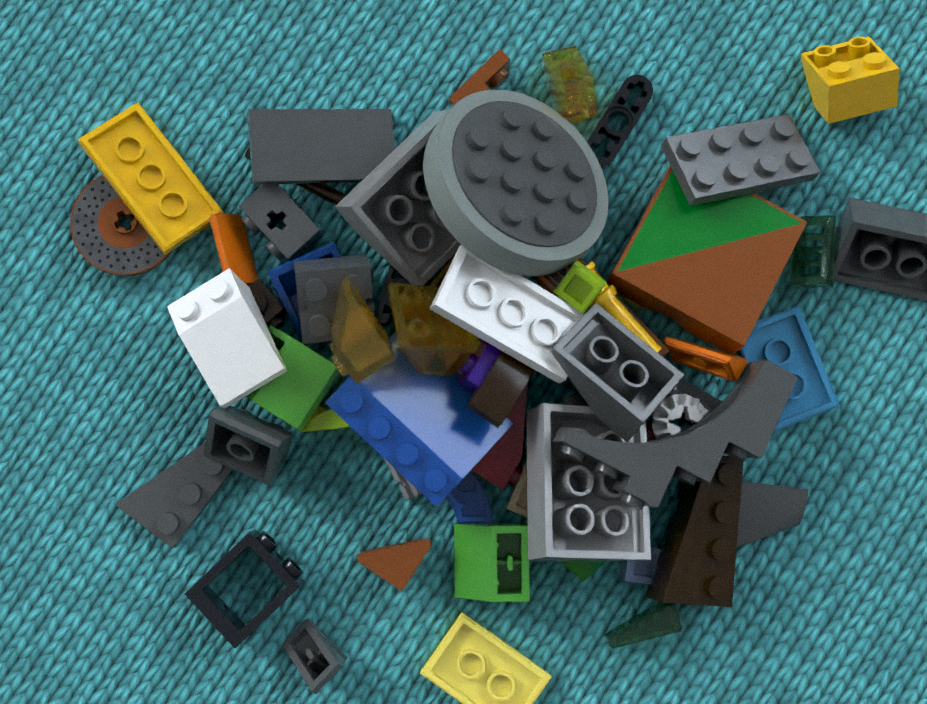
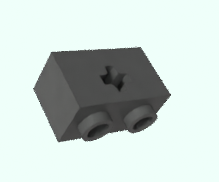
(272, 202)

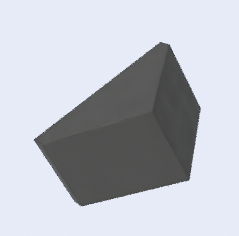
(314, 655)

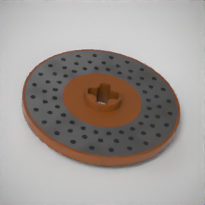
(100, 242)

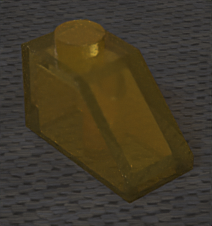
(570, 84)

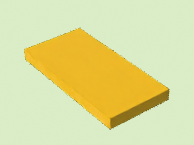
(150, 177)

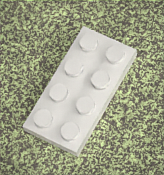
(506, 312)

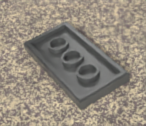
(317, 144)

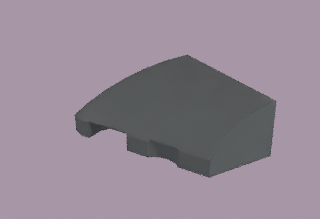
(768, 510)

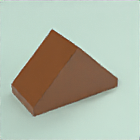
(397, 561)

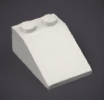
(227, 337)

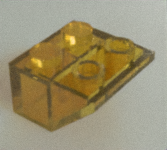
(423, 336)

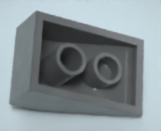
(615, 371)

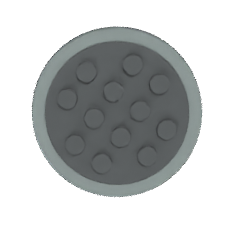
(515, 183)

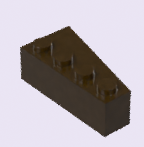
(702, 541)

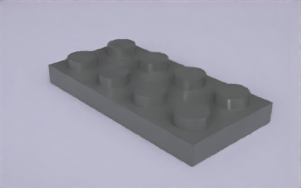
(739, 159)

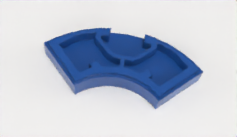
(470, 501)

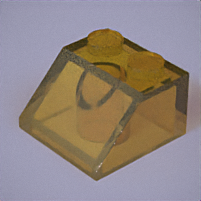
(357, 336)

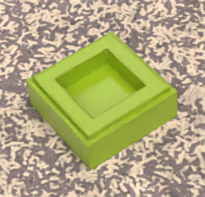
(580, 287)

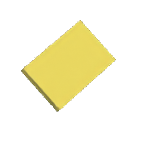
(482, 667)

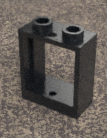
(216, 609)

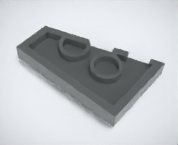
(176, 496)

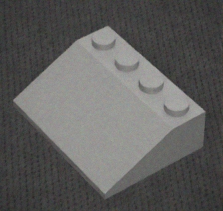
(396, 213)
(572, 505)

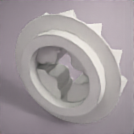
(671, 409)

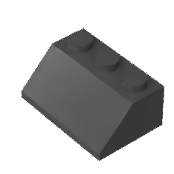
(882, 248)

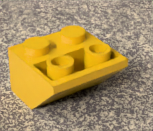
(851, 79)

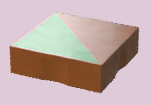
(707, 261)

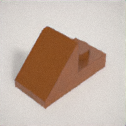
(492, 74)

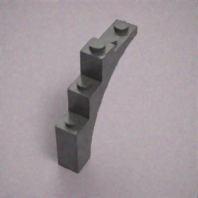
(736, 427)

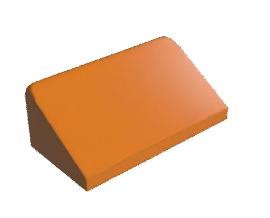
(233, 246)
(706, 358)

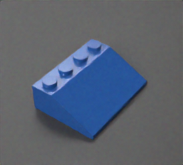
(418, 424)

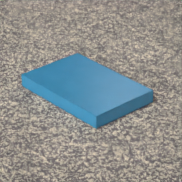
(788, 344)

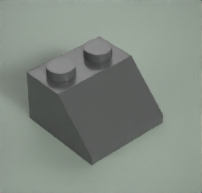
(246, 443)

